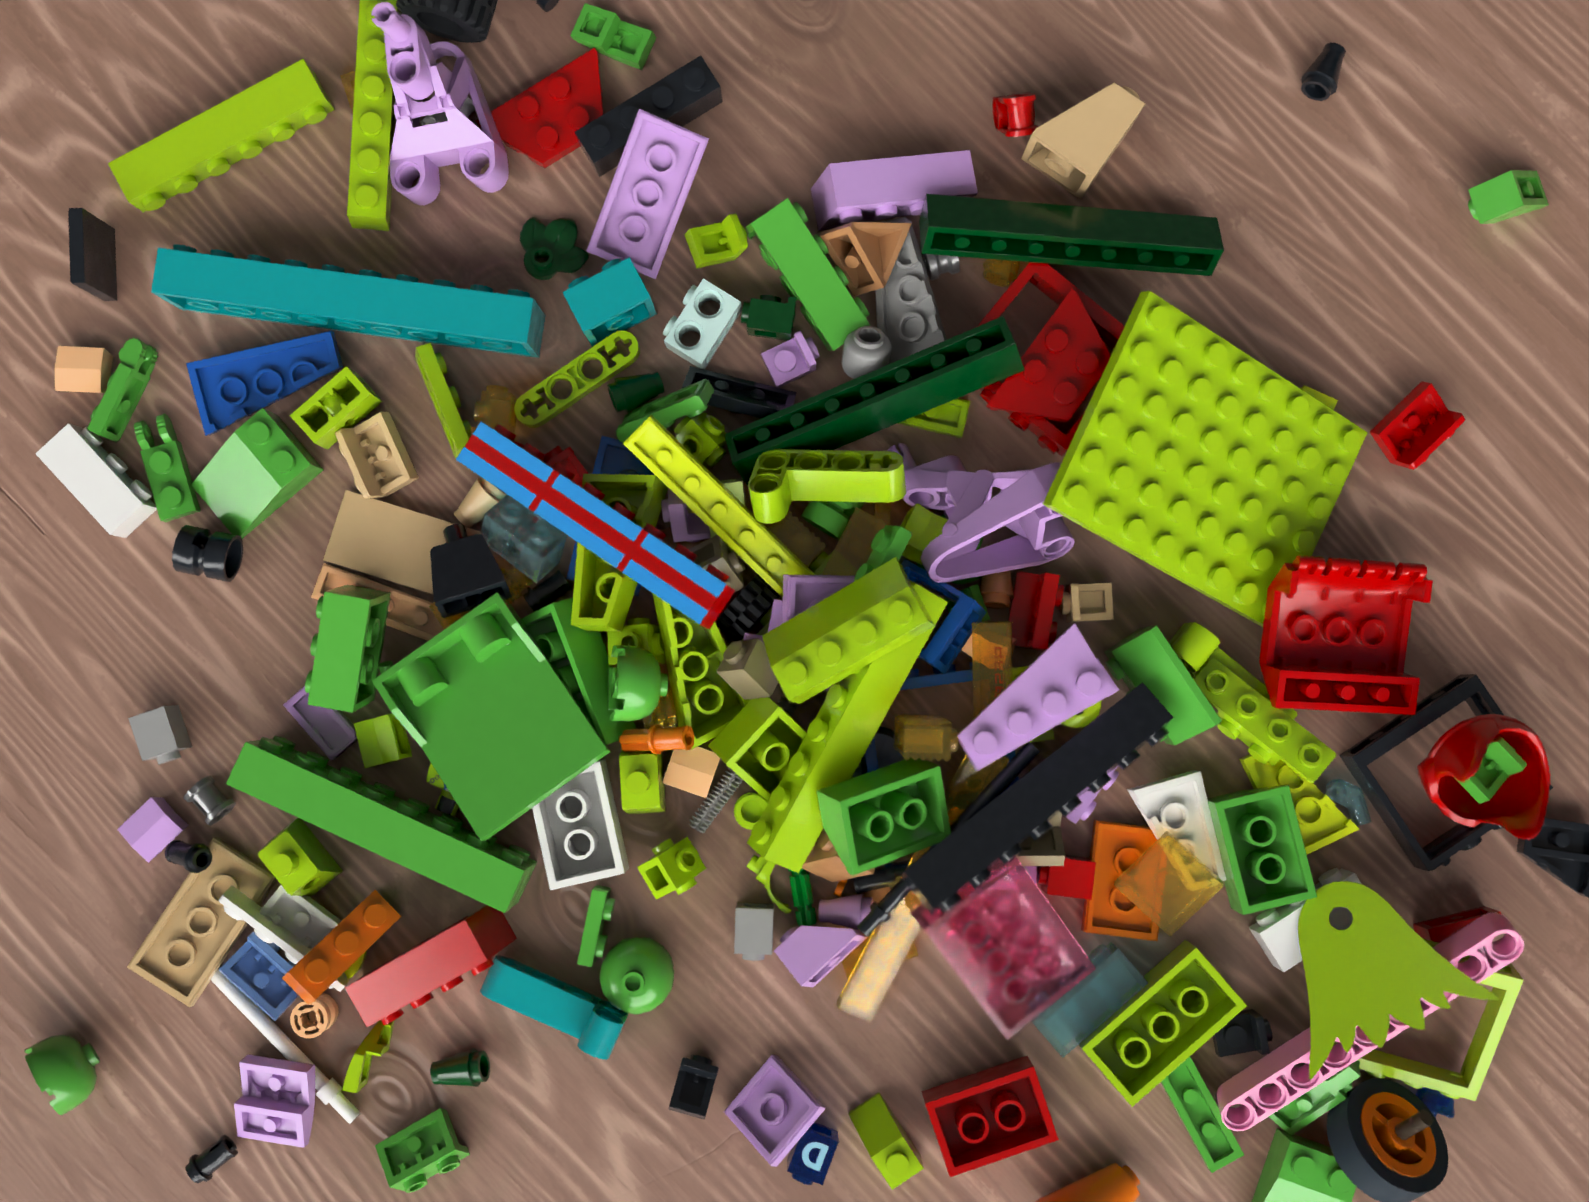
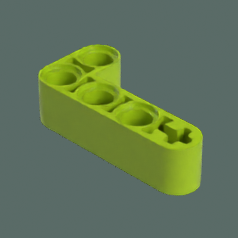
(823, 476)
(1198, 646)

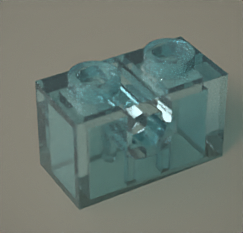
(523, 538)

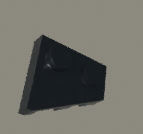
(1562, 852)

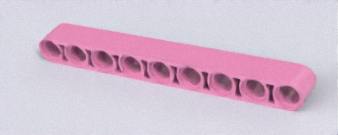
(1292, 1082)

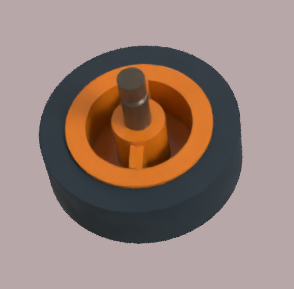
(1387, 1141)

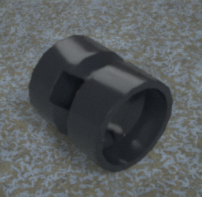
(202, 552)

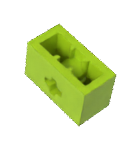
(336, 406)

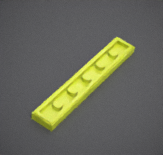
(714, 503)

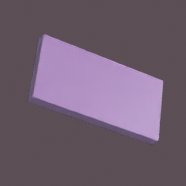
(647, 193)

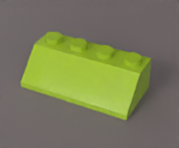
(846, 632)

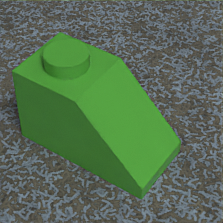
(1507, 196)

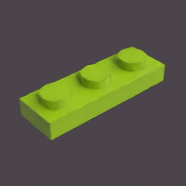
(443, 397)

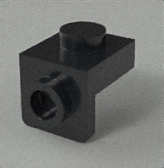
(694, 1086)

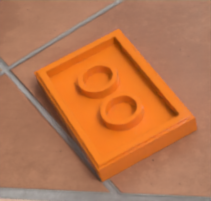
(1110, 912)

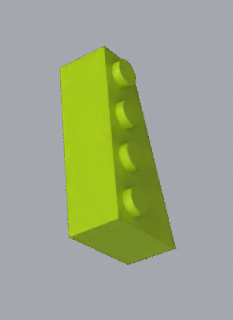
(601, 590)
(692, 662)

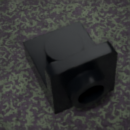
(1243, 1034)

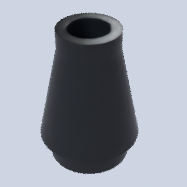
(1324, 73)

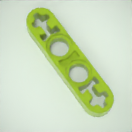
(574, 374)

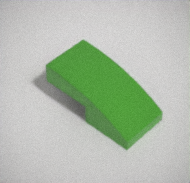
(613, 37)

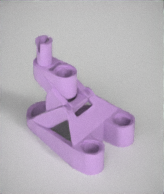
(425, 148)
(973, 514)

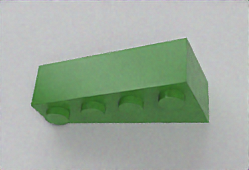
(808, 273)

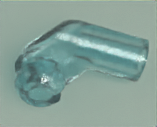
(1350, 797)

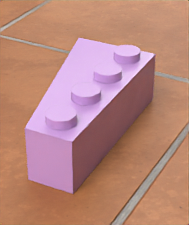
(888, 186)
(1041, 697)

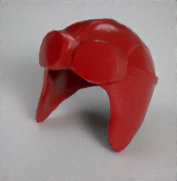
(1520, 800)

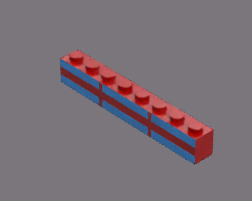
(597, 526)

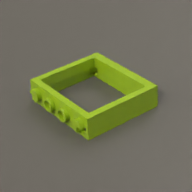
(1468, 1081)

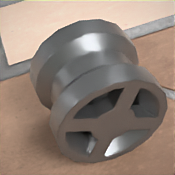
(940, 264)

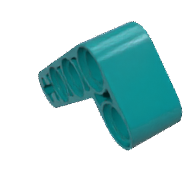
(555, 1004)

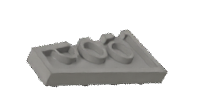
(907, 304)

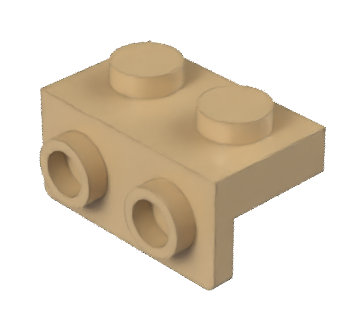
(376, 456)

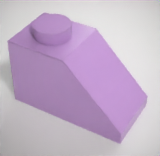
(816, 951)

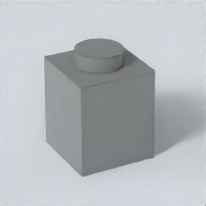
(160, 734)
(754, 930)

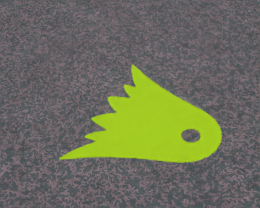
(1368, 970)

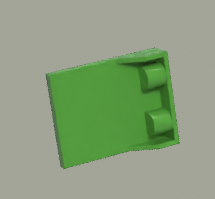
(491, 716)

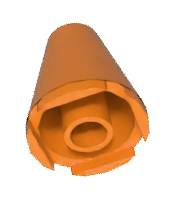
(1105, 1185)

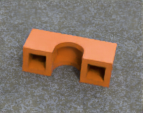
(341, 947)

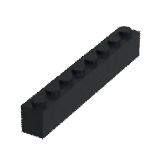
(1037, 798)

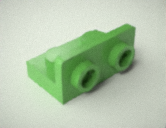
(421, 1152)

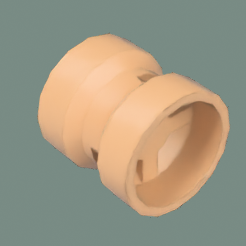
(322, 1010)

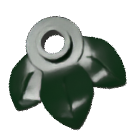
(551, 242)

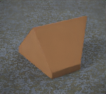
(866, 252)

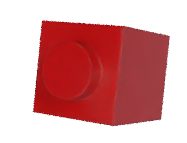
(1071, 880)

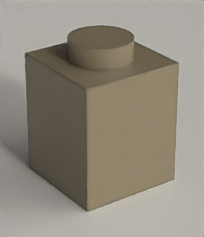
(748, 669)

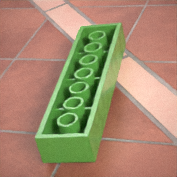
(382, 821)

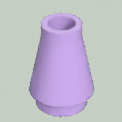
(846, 910)

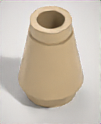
(477, 502)

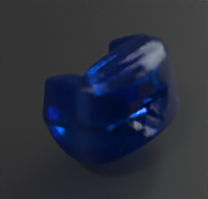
(1436, 1102)

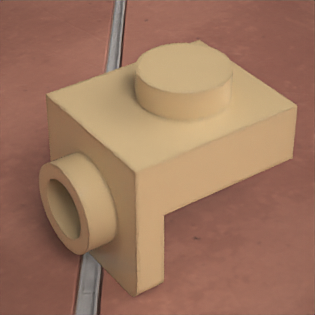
(1087, 602)

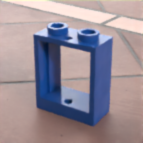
(957, 625)

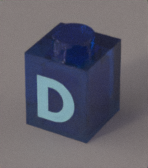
(813, 1154)

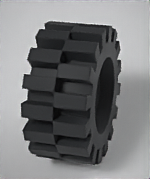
(747, 608)

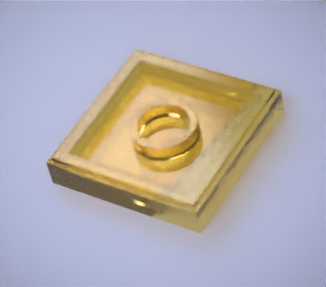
(1168, 883)

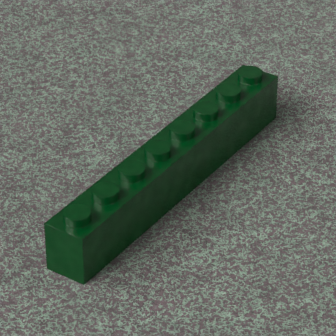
(1069, 235)
(882, 396)

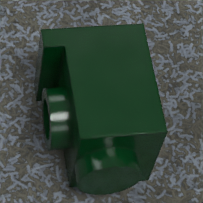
(769, 317)

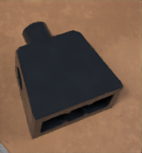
(464, 572)

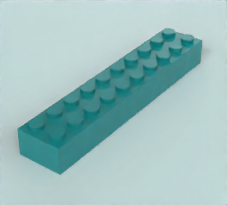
(349, 301)

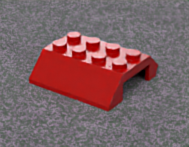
(1341, 635)

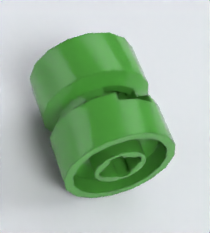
(830, 516)

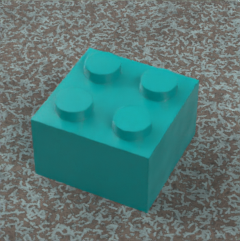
(609, 300)

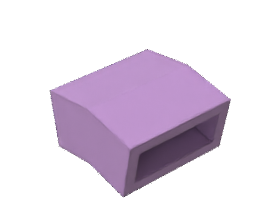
(152, 827)

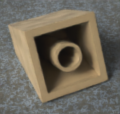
(1083, 138)

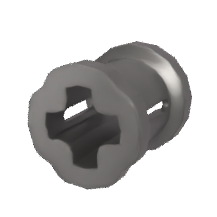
(209, 800)

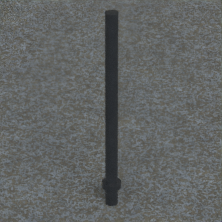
(882, 910)

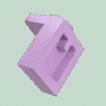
(791, 359)

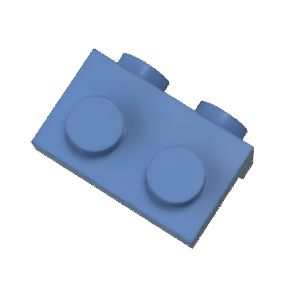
(258, 973)

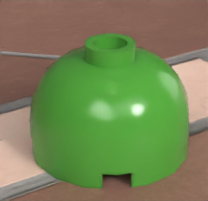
(634, 684)
(637, 975)
(63, 1069)

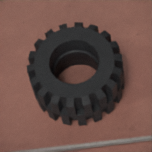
(452, 19)

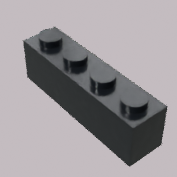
(675, 98)

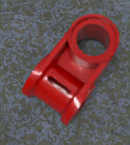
(1014, 114)

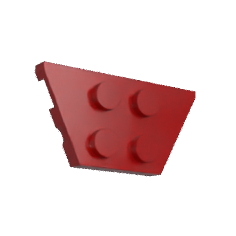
(546, 115)
(1058, 366)

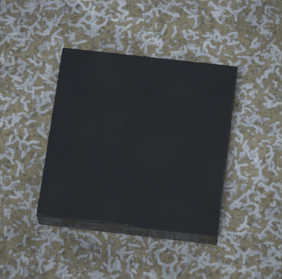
(92, 254)

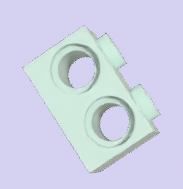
(710, 327)

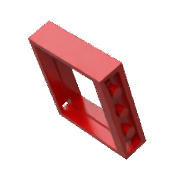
(1056, 288)

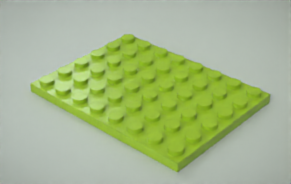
(1203, 459)

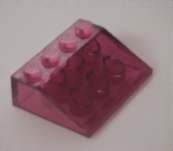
(1007, 947)

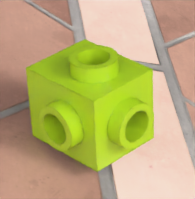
(702, 438)
(638, 634)
(672, 867)

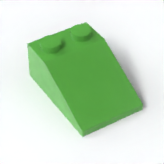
(255, 473)
(1301, 1173)

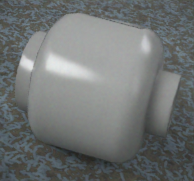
(865, 351)

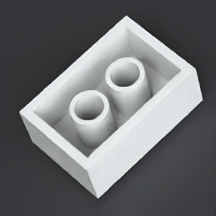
(581, 830)

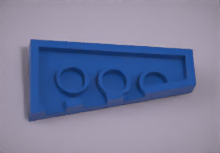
(252, 379)

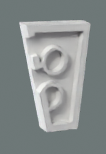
(1182, 809)

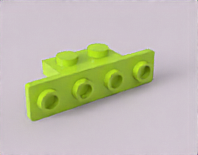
(1260, 726)

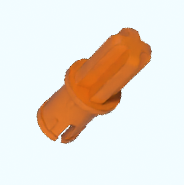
(657, 739)

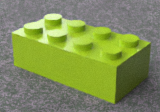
(1162, 1023)

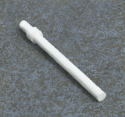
(328, 1090)

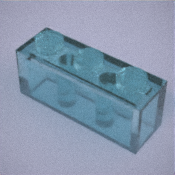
(1091, 1000)

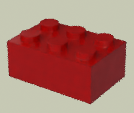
(989, 1116)

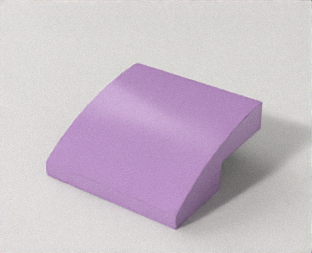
(276, 1101)

